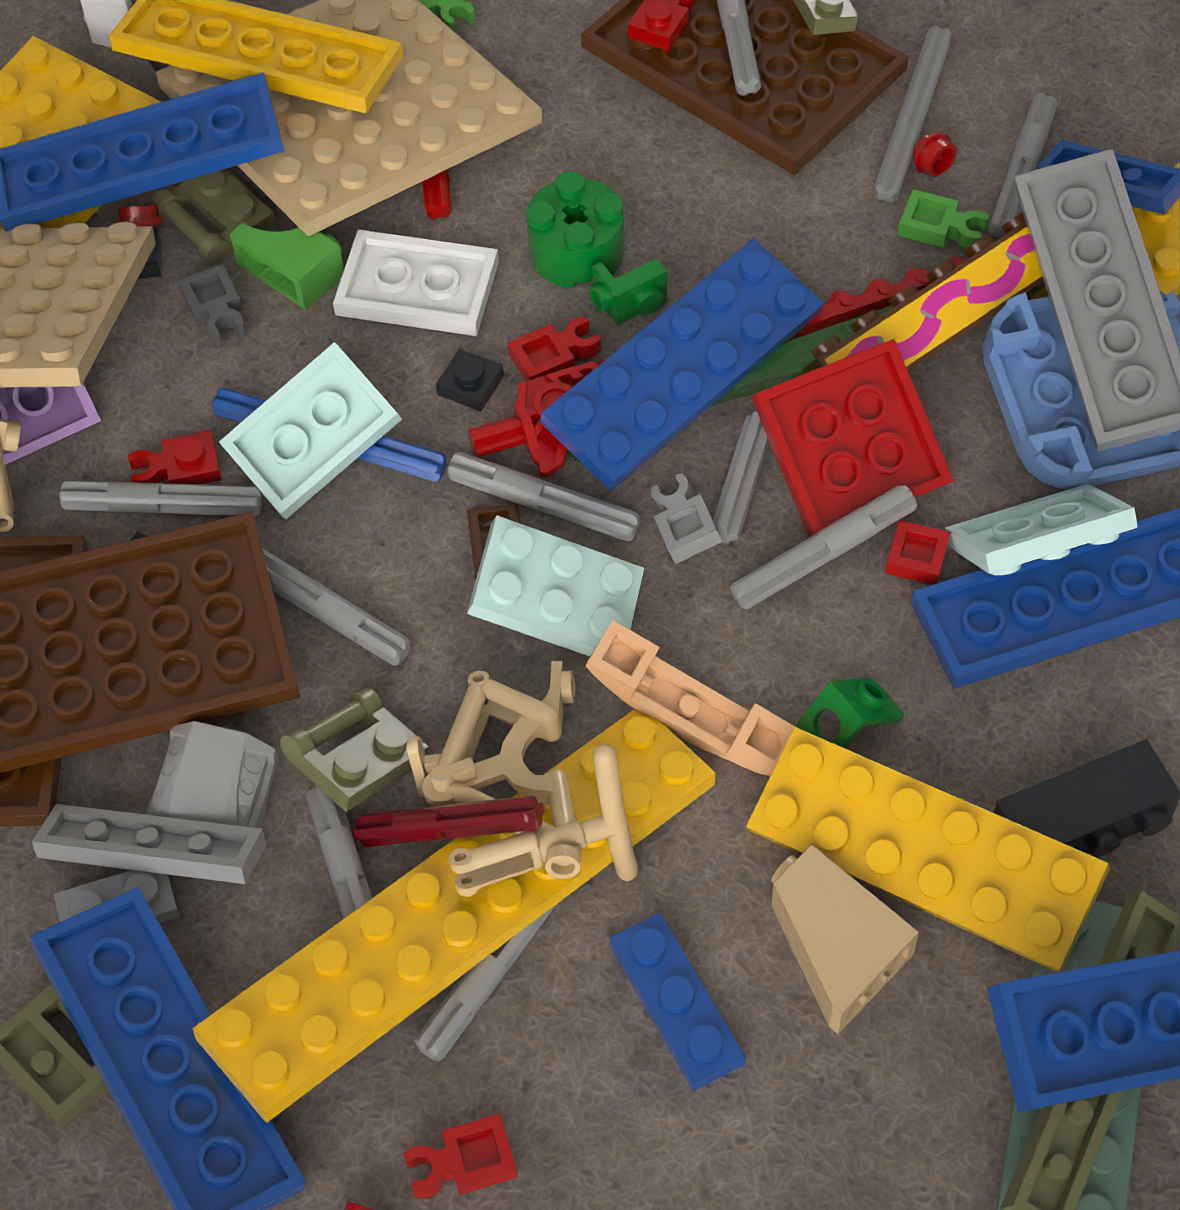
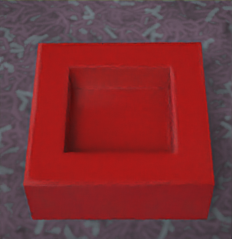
(917, 552)

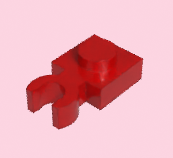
(660, 22)
(550, 351)
(183, 461)
(474, 1156)

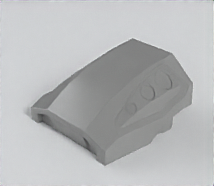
(214, 776)

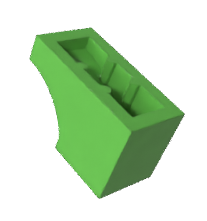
(290, 261)

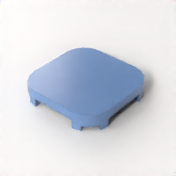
(1044, 406)

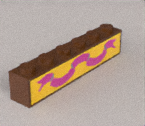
(950, 305)

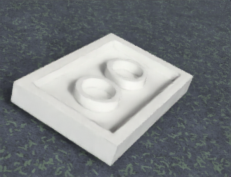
(416, 282)

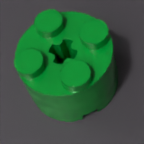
(573, 228)

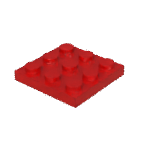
(851, 435)

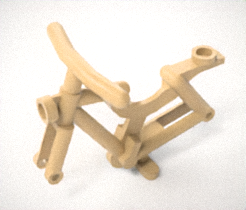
(457, 779)

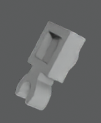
(684, 521)

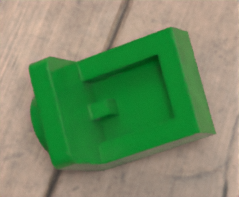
(631, 294)

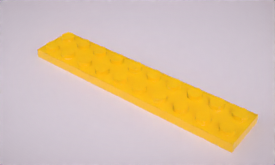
(425, 935)

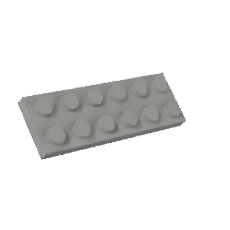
(1104, 298)

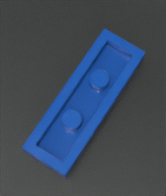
(1147, 183)
(677, 1001)

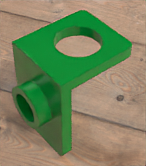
(855, 703)

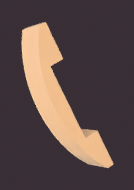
(686, 706)

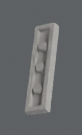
(150, 843)

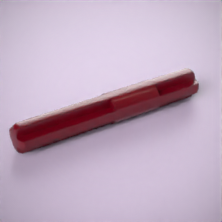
(449, 821)

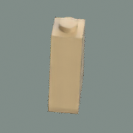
(839, 934)

